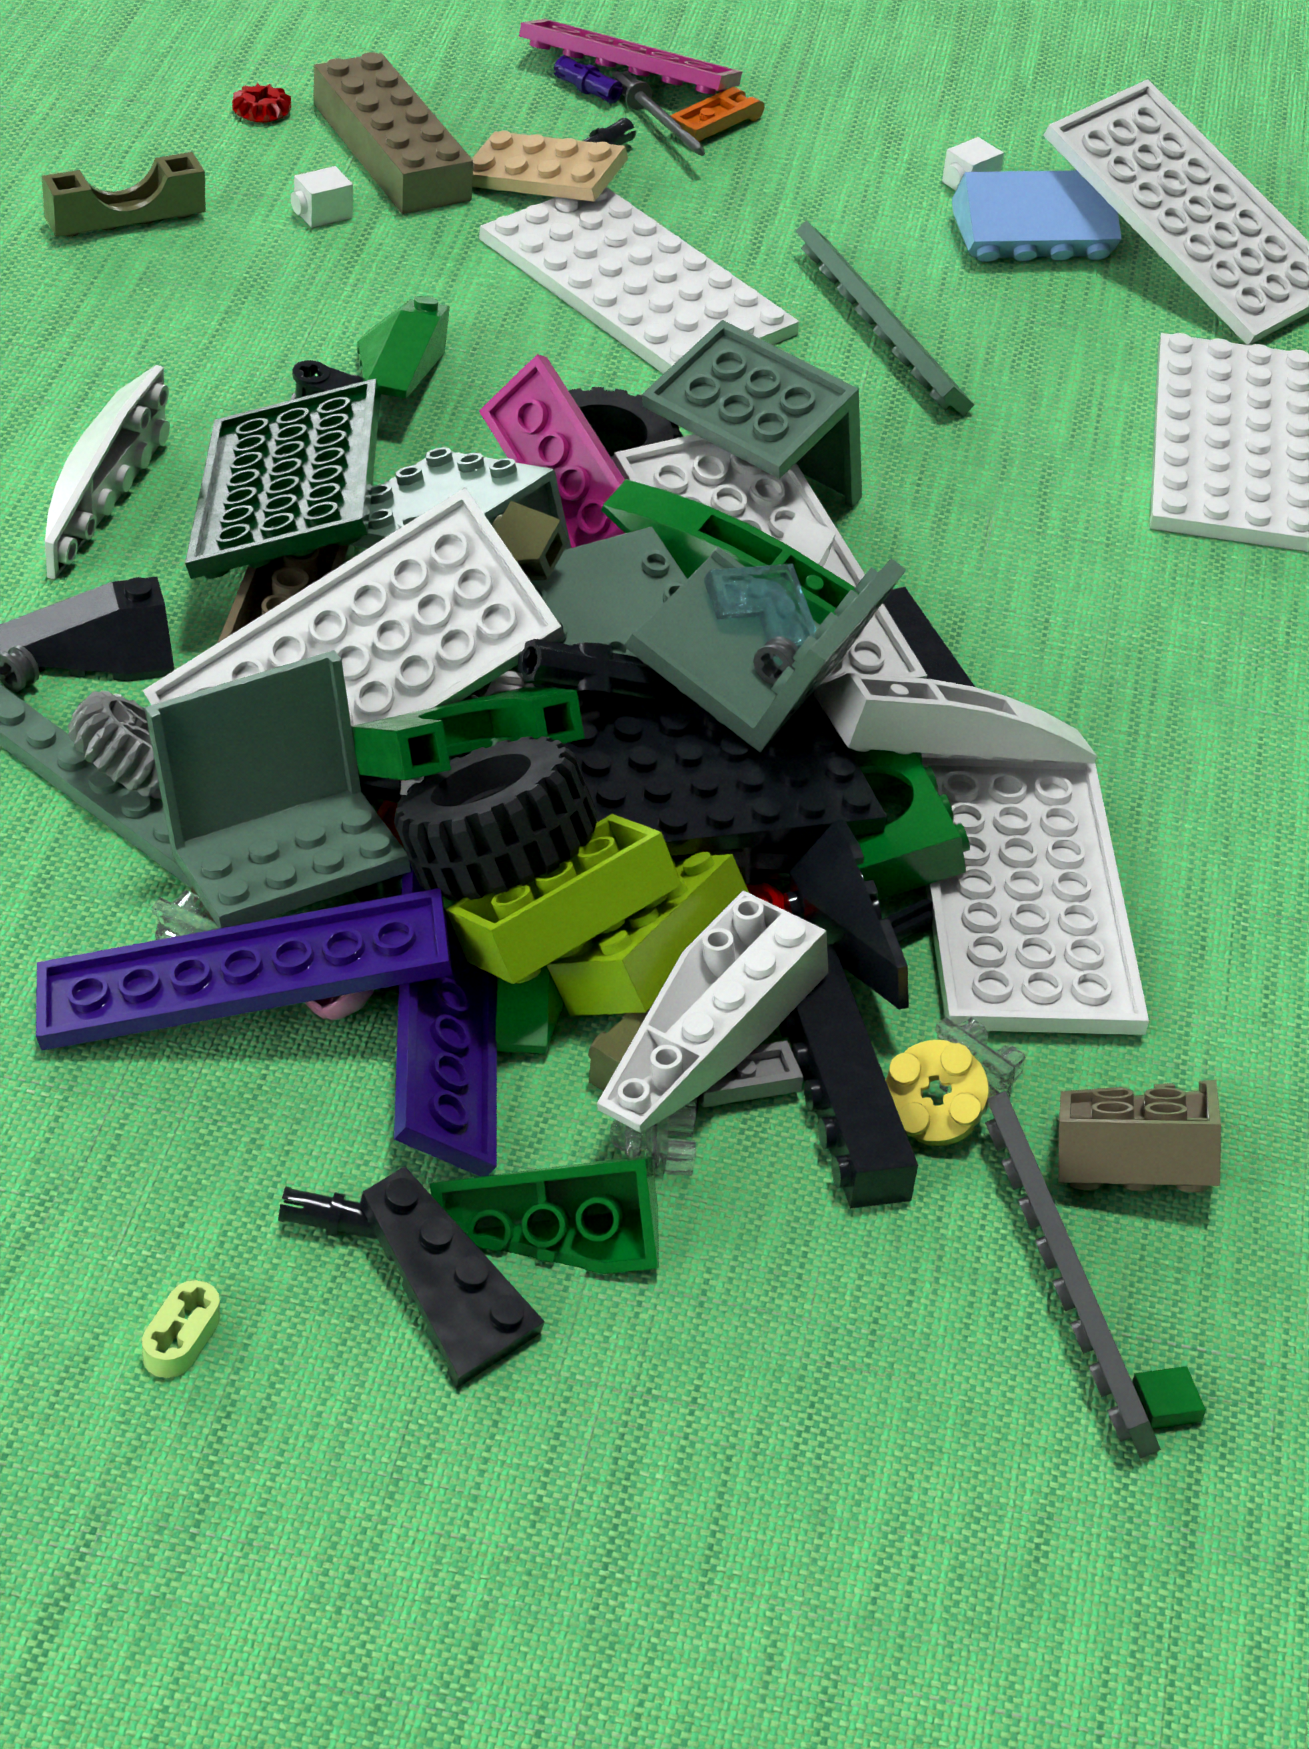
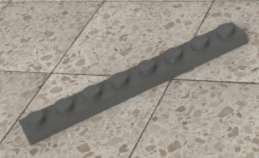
(1073, 1286)

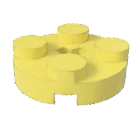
(961, 1108)

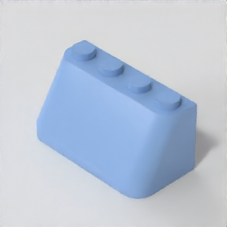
(1034, 216)

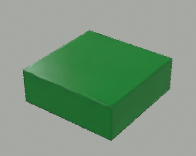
(1169, 1397)

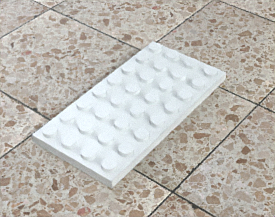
(1191, 207)
(632, 276)
(1231, 442)
(739, 489)
(410, 618)
(1040, 915)

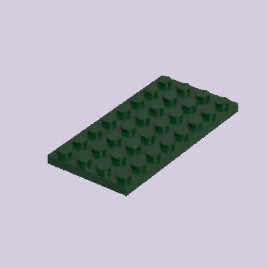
(286, 480)

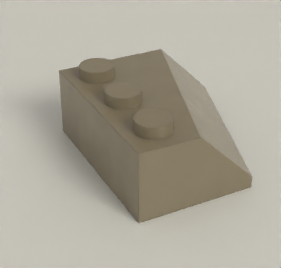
(1140, 1138)

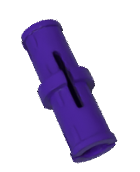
(588, 79)

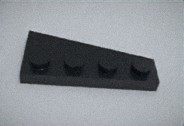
(460, 1293)

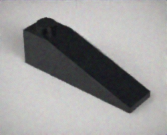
(102, 630)
(833, 895)

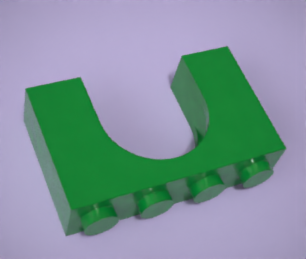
(423, 740)
(921, 843)

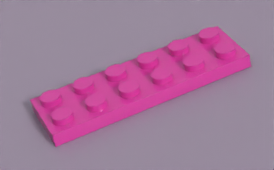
(640, 58)
(545, 428)

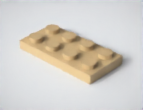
(546, 165)

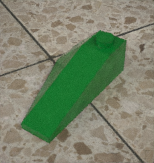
(404, 346)
(572, 1215)

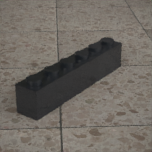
(850, 1094)

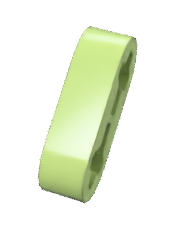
(190, 1333)

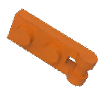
(718, 113)

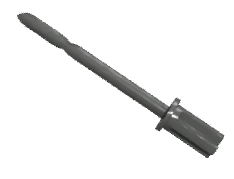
(639, 95)

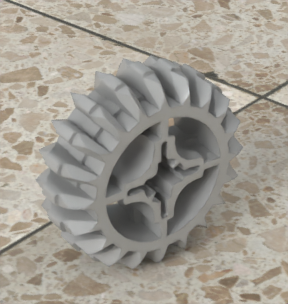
(116, 740)

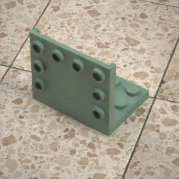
(765, 408)
(446, 472)
(610, 588)
(715, 657)
(269, 793)

